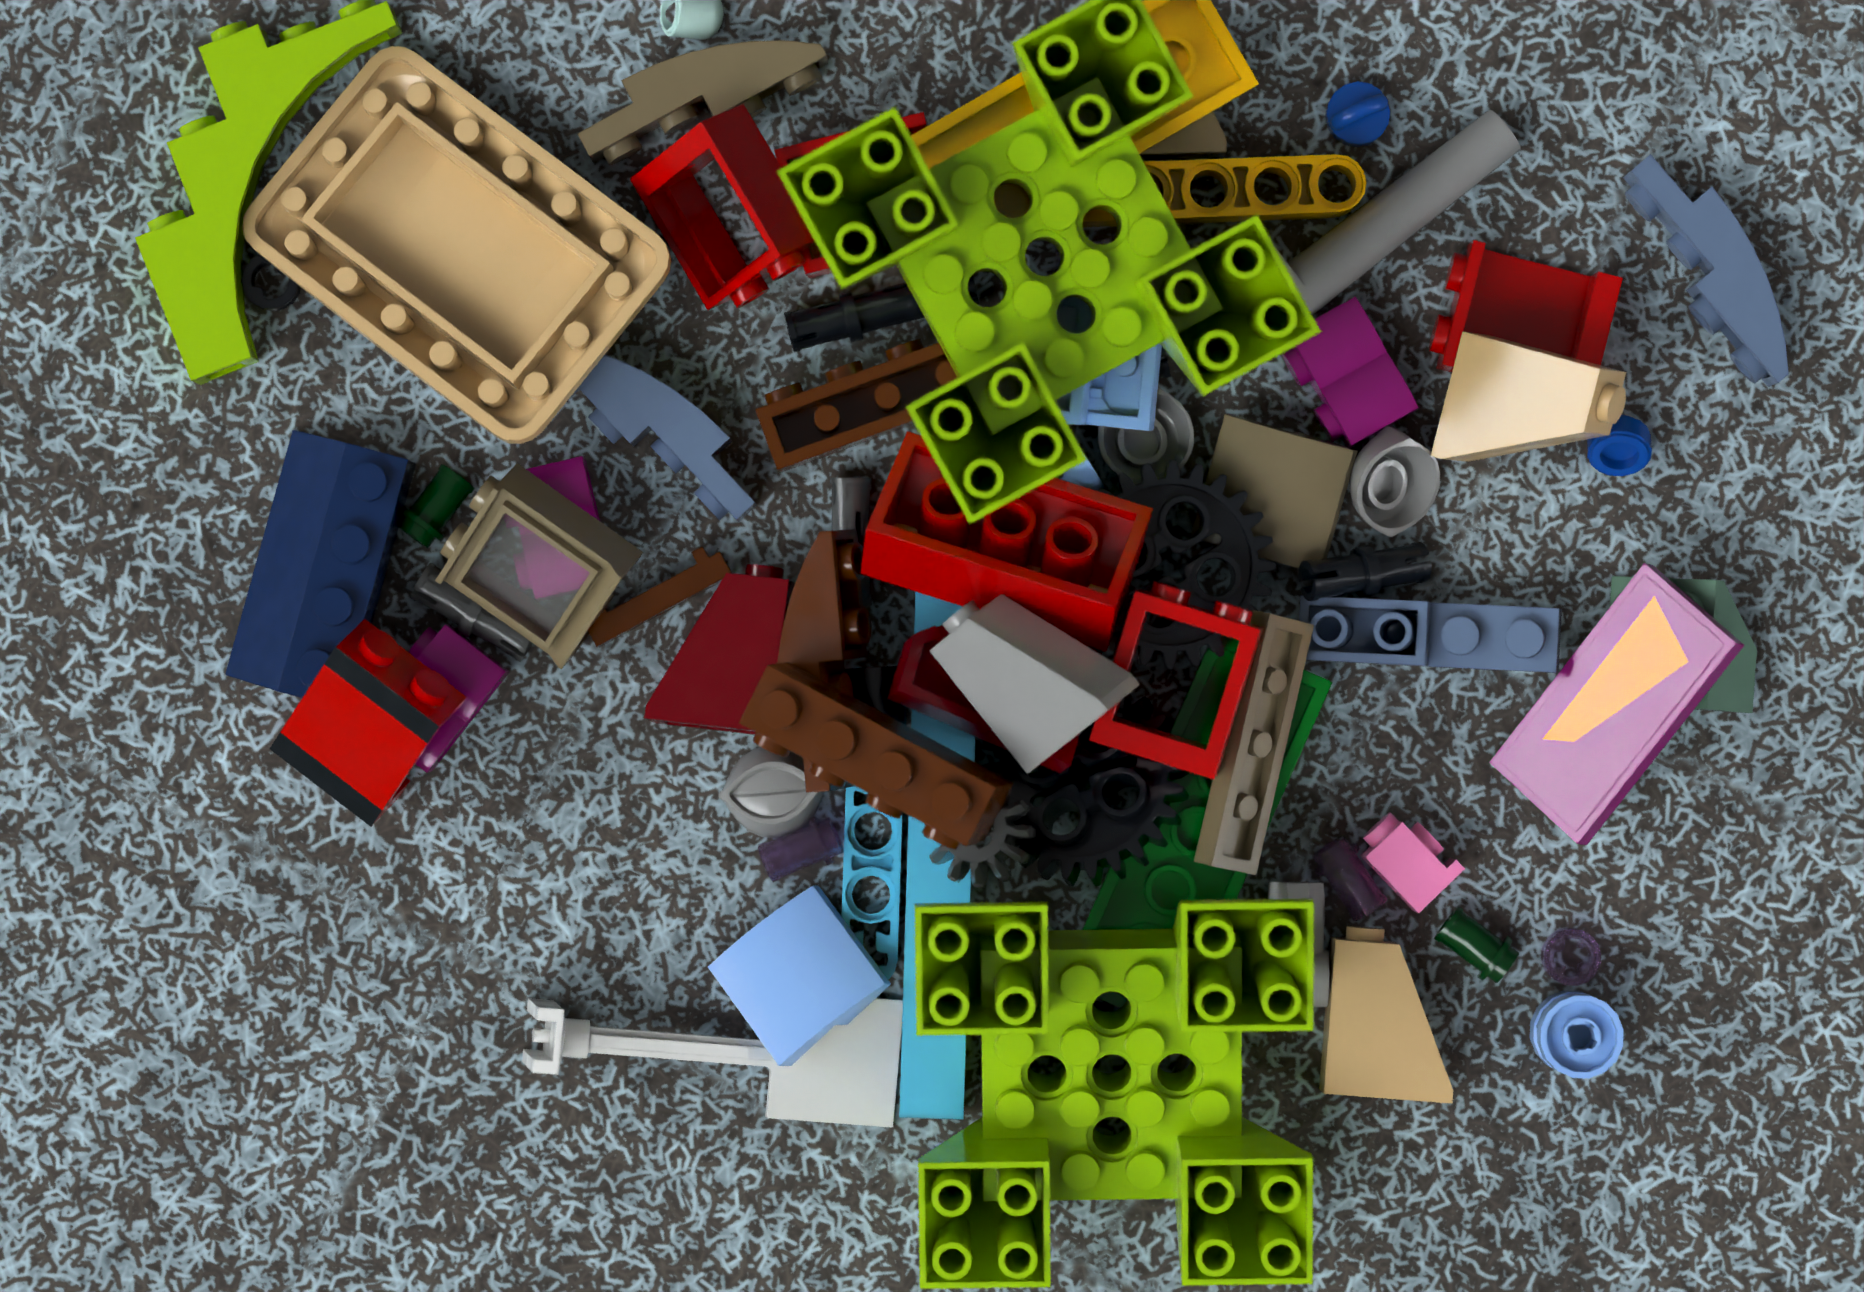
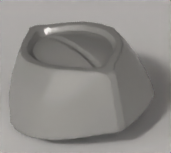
(1170, 440)
(1393, 481)
(769, 794)

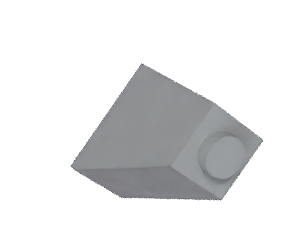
(1028, 677)

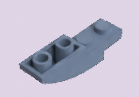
(1735, 288)
(634, 403)
(1433, 634)

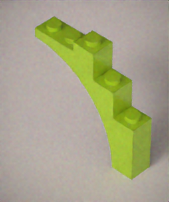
(260, 89)

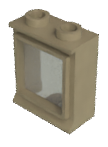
(537, 562)

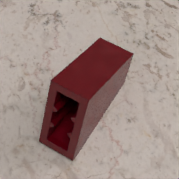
(725, 653)

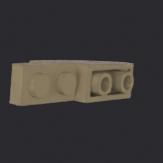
(715, 75)

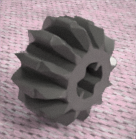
(1001, 845)

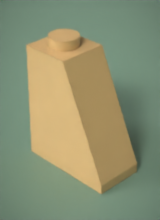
(1522, 400)
(1376, 1025)

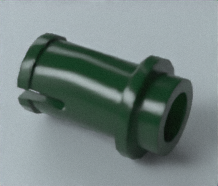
(435, 507)
(1477, 945)

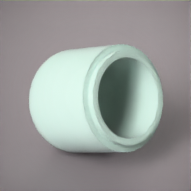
(692, 18)

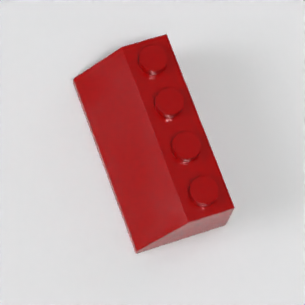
(1050, 550)

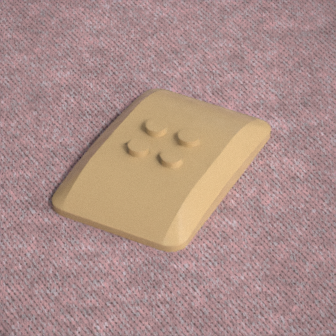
(456, 244)

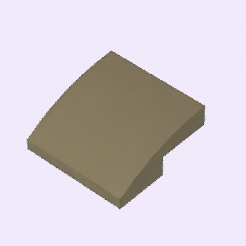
(1289, 479)

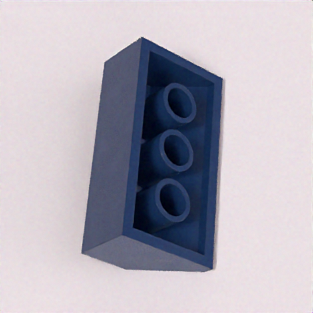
(318, 559)

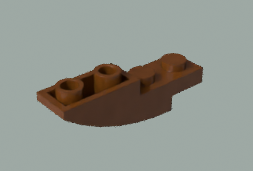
(827, 619)

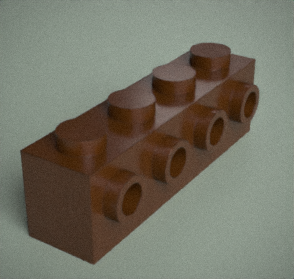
(852, 405)
(875, 754)

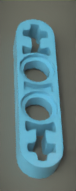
(881, 863)

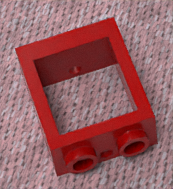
(693, 226)
(1160, 745)

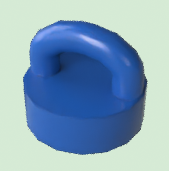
(1357, 114)
(1622, 451)

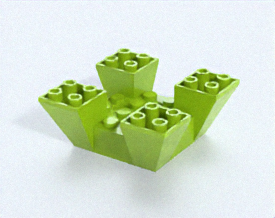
(1091, 88)
(1188, 992)

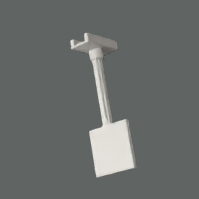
(838, 1080)

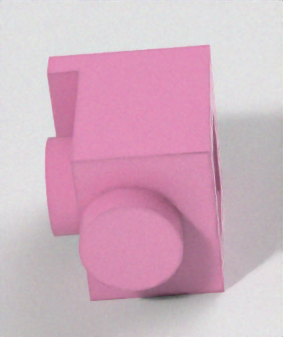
(1409, 861)

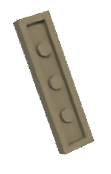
(1253, 758)

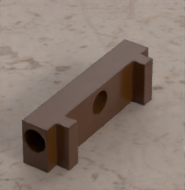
(662, 597)

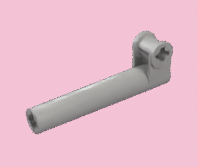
(1400, 210)

